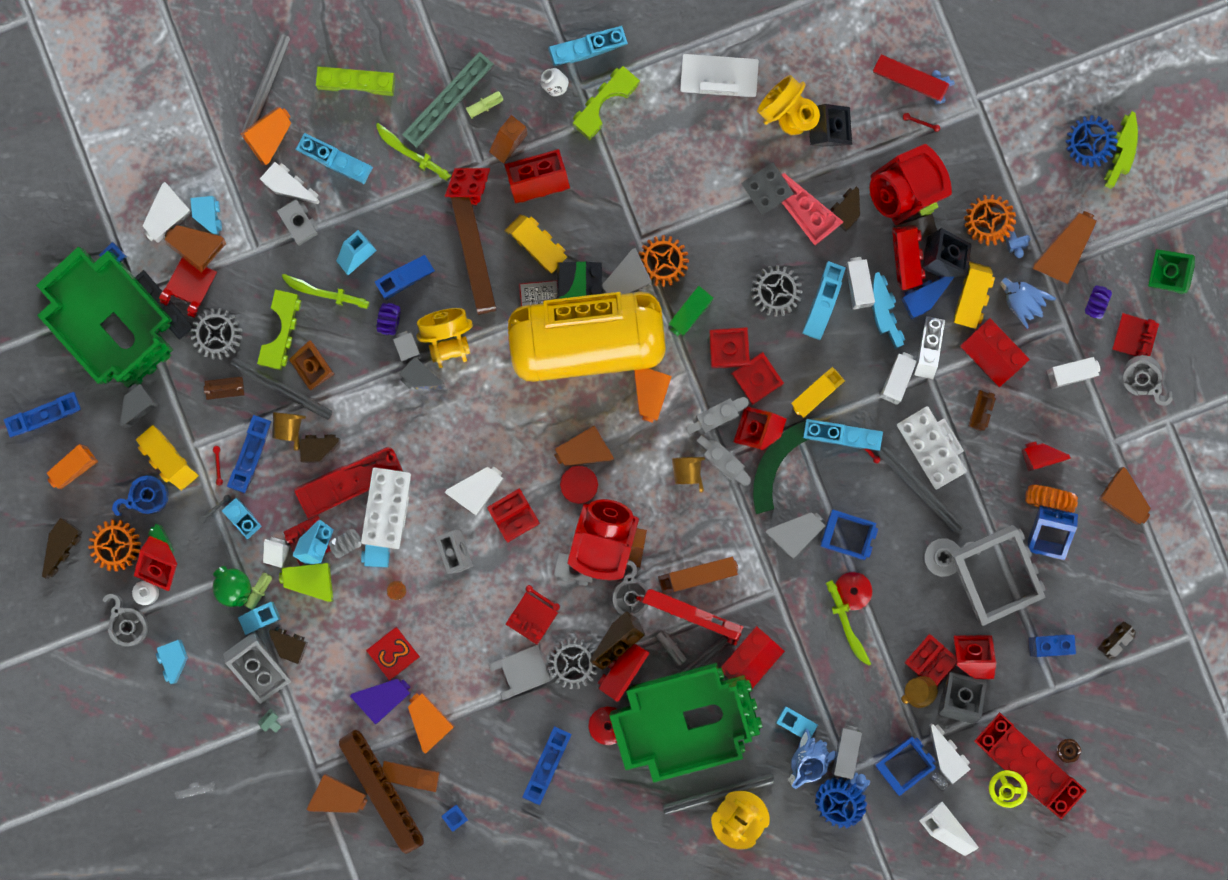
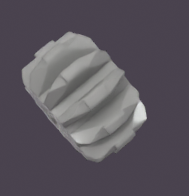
(345, 543)

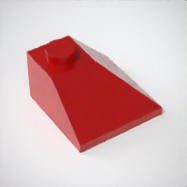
(759, 428)
(1042, 455)
(156, 564)
(976, 655)

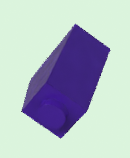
(381, 699)

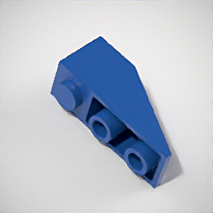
(404, 277)
(922, 300)

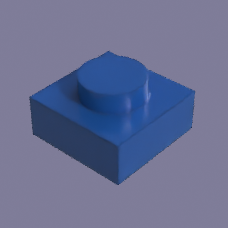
(115, 250)
(454, 818)

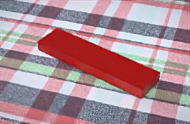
(911, 78)

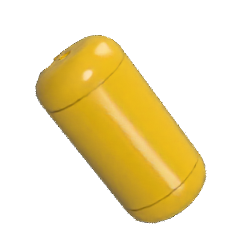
(586, 336)

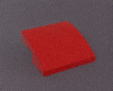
(513, 515)
(932, 660)

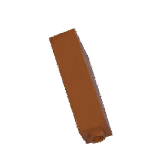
(1066, 249)
(698, 575)

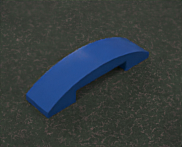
(42, 415)
(250, 454)
(546, 765)

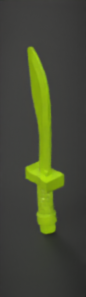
(424, 161)
(340, 297)
(841, 609)

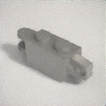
(717, 416)
(723, 461)

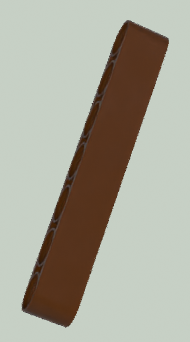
(473, 255)
(381, 791)

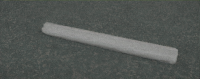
(267, 81)

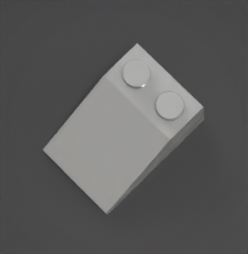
(256, 667)

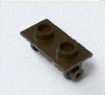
(1122, 633)

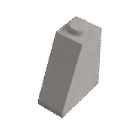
(628, 276)
(796, 533)
(847, 752)

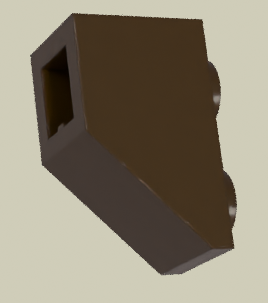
(848, 209)
(317, 449)
(288, 647)

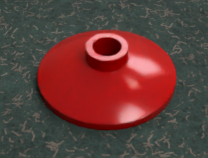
(863, 587)
(597, 729)

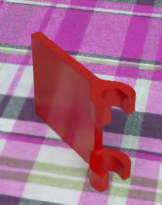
(188, 285)

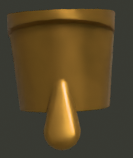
(287, 427)
(688, 471)
(920, 692)

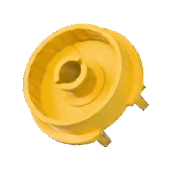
(789, 107)
(444, 325)
(740, 819)

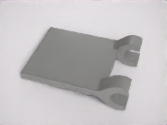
(522, 671)

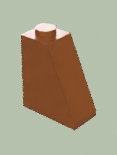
(508, 139)
(194, 245)
(584, 449)
(1126, 497)
(336, 796)

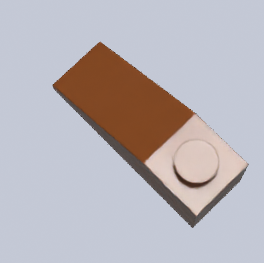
(412, 776)

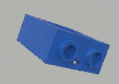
(1047, 517)
(829, 529)
(1052, 645)
(927, 758)

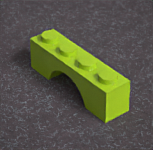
(348, 79)
(621, 84)
(274, 354)

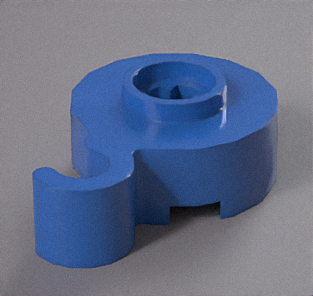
(136, 496)

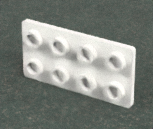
(719, 75)
(933, 446)
(386, 508)

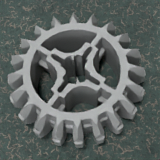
(785, 294)
(211, 340)
(584, 650)

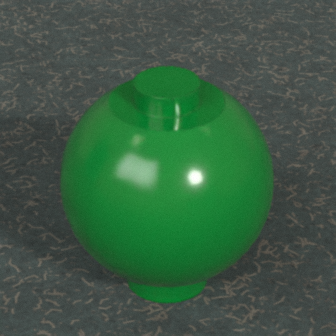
(231, 587)

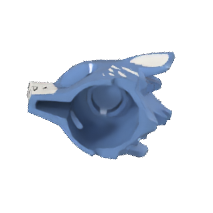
(1024, 299)
(809, 758)

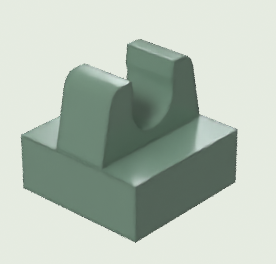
(269, 721)

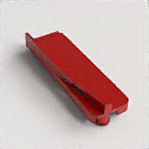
(344, 482)
(691, 614)

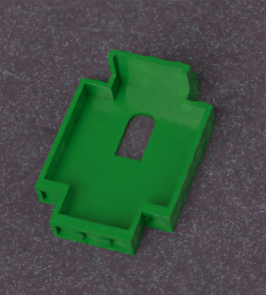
(84, 296)
(656, 731)

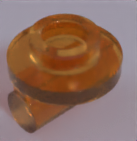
(396, 590)

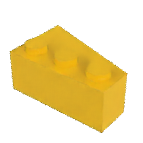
(536, 242)
(974, 295)
(166, 458)

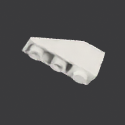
(285, 185)
(929, 348)
(275, 552)
(947, 758)
(946, 828)

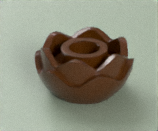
(1073, 755)

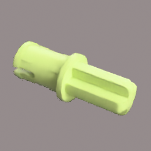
(484, 104)
(258, 590)

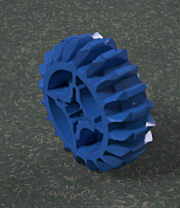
(1099, 139)
(840, 808)

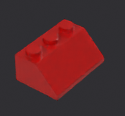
(537, 176)
(908, 256)
(994, 352)
(752, 657)
(622, 672)

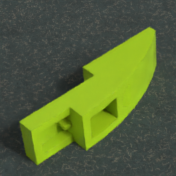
(1126, 146)

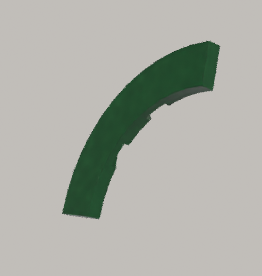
(770, 463)

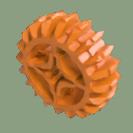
(997, 218)
(670, 266)
(1051, 497)
(114, 537)

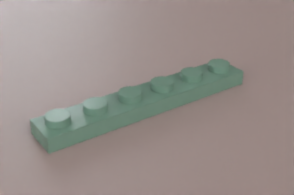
(448, 99)

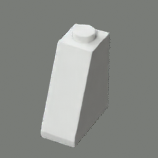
(165, 213)
(860, 283)
(1073, 372)
(898, 378)
(476, 489)

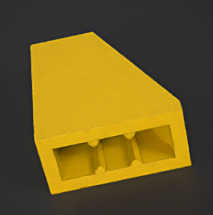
(817, 392)

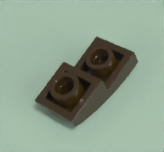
(925, 224)

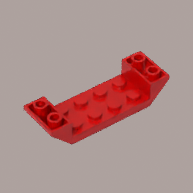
(1018, 754)

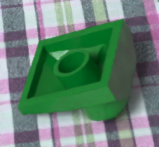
(1172, 271)

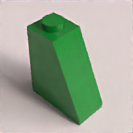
(690, 312)

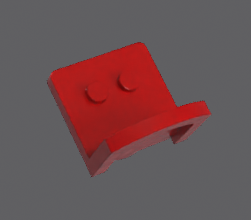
(909, 183)
(603, 540)

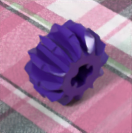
(1098, 302)
(388, 319)

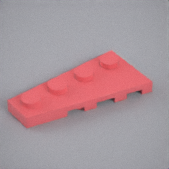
(809, 213)

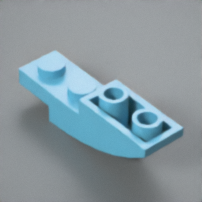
(588, 46)
(333, 158)
(824, 300)
(883, 303)
(843, 435)

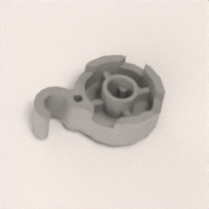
(1151, 384)
(934, 550)
(622, 590)
(120, 617)

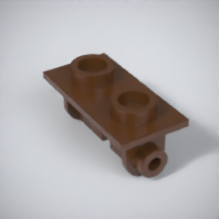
(224, 388)
(979, 418)

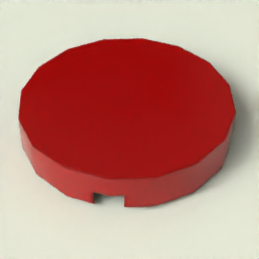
(579, 484)

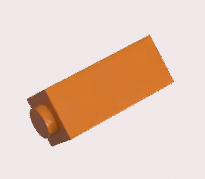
(267, 134)
(651, 392)
(71, 466)
(428, 721)

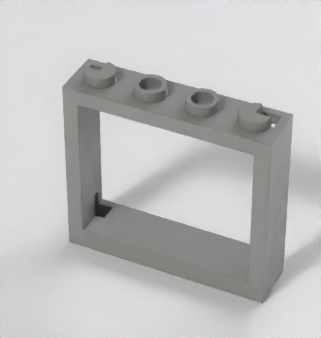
(958, 558)

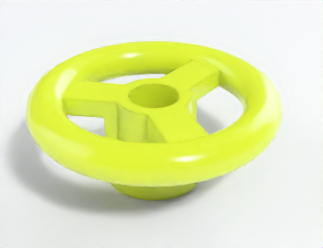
(1003, 795)

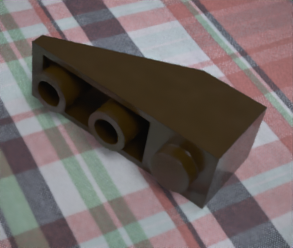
(59, 543)
(617, 640)

